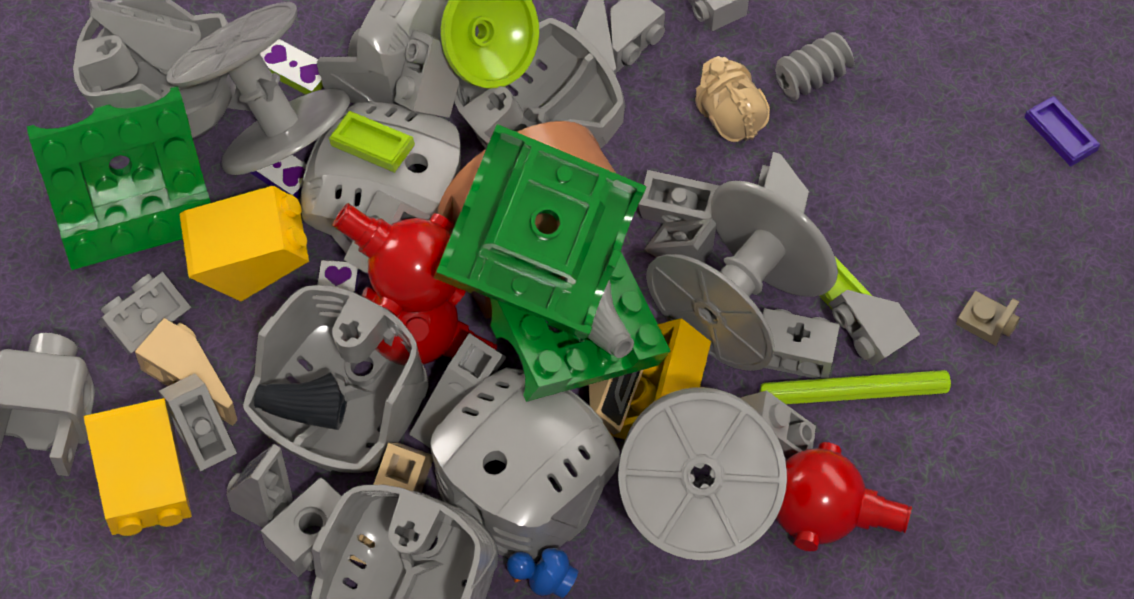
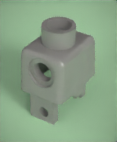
(46, 397)

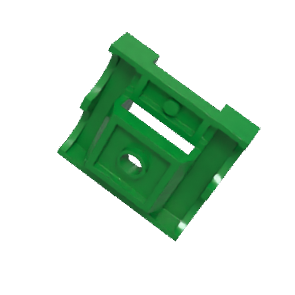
(509, 190)
(129, 203)
(567, 362)

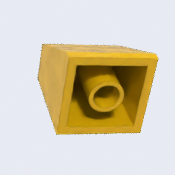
(244, 241)
(138, 467)

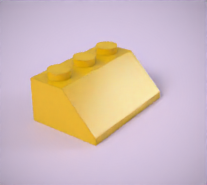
(678, 370)

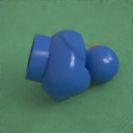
(549, 576)

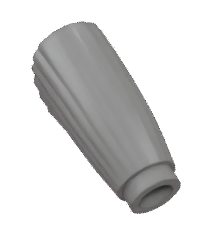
(608, 329)

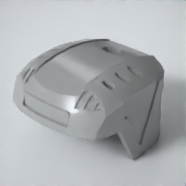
(379, 49)
(134, 82)
(572, 89)
(333, 169)
(334, 336)
(534, 444)
(400, 561)

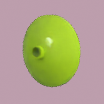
(502, 47)

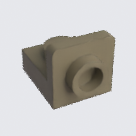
(988, 318)

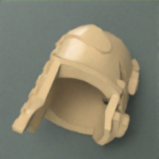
(731, 100)

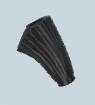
(310, 403)

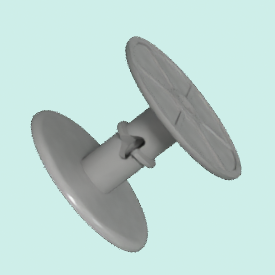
(281, 124)
(769, 244)
(709, 513)

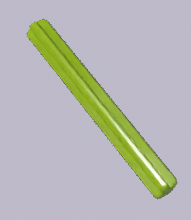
(859, 387)

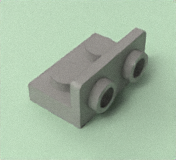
(142, 311)

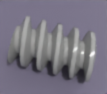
(814, 65)

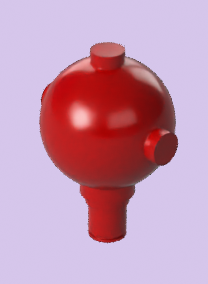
(402, 259)
(434, 331)
(830, 499)

